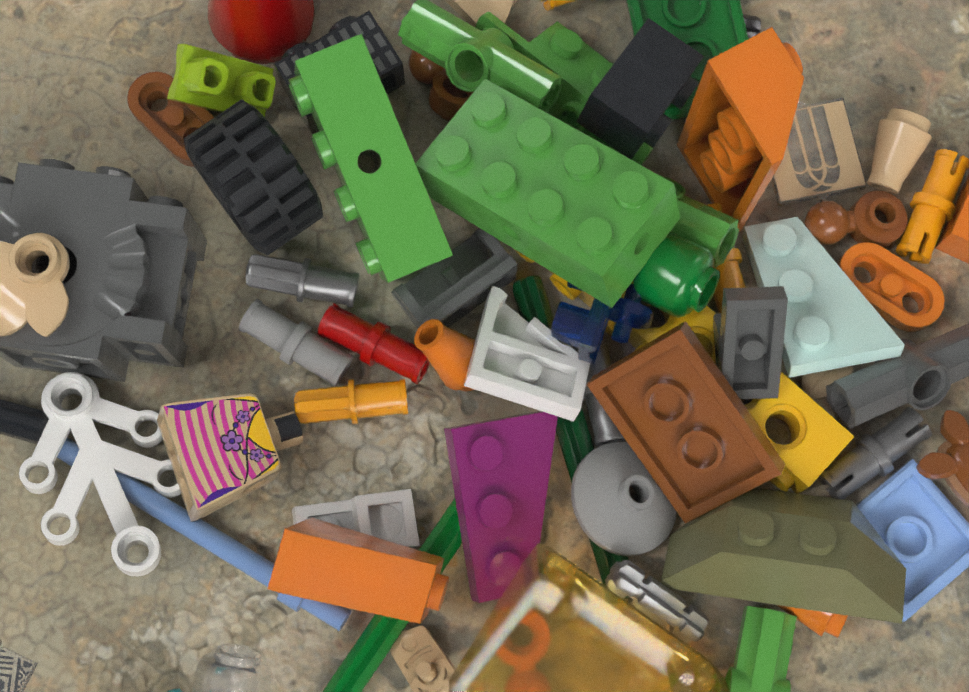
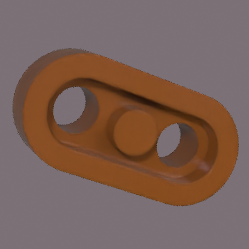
(171, 123)

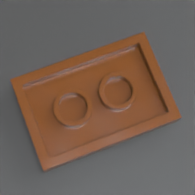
(686, 423)

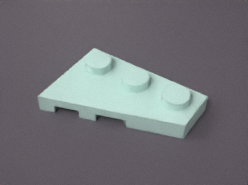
(826, 314)

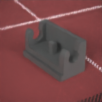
(457, 283)

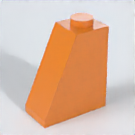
(357, 571)

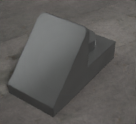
(751, 339)

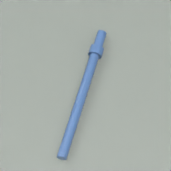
(212, 540)

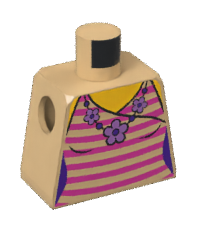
(224, 448)

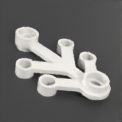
(96, 463)

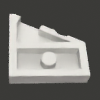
(525, 362)

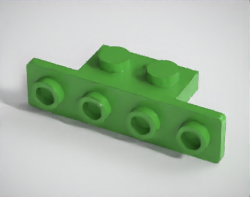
(570, 58)

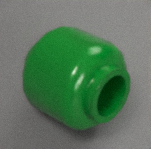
(678, 277)

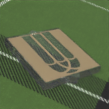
(819, 155)

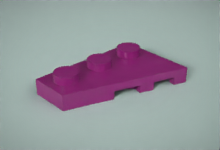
(500, 494)

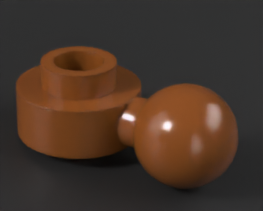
(443, 95)
(831, 221)

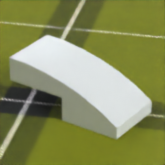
(377, 514)

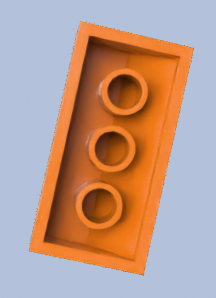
(742, 121)

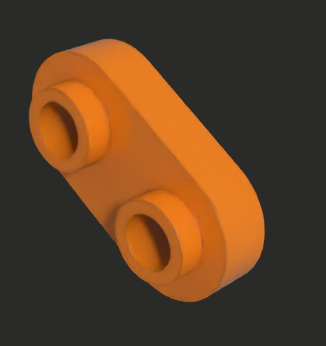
(890, 282)

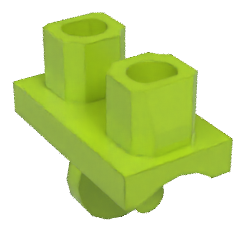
(219, 80)

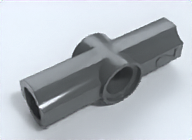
(916, 378)

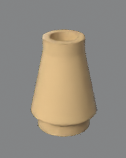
(898, 147)

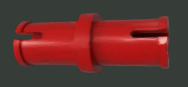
(373, 343)

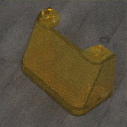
(575, 635)

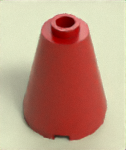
(260, 28)

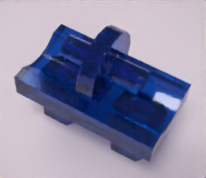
(587, 327)

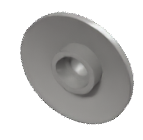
(607, 510)

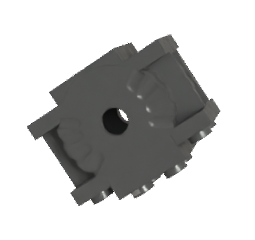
(125, 272)

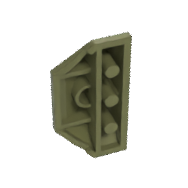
(789, 554)

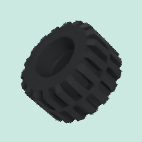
(254, 177)

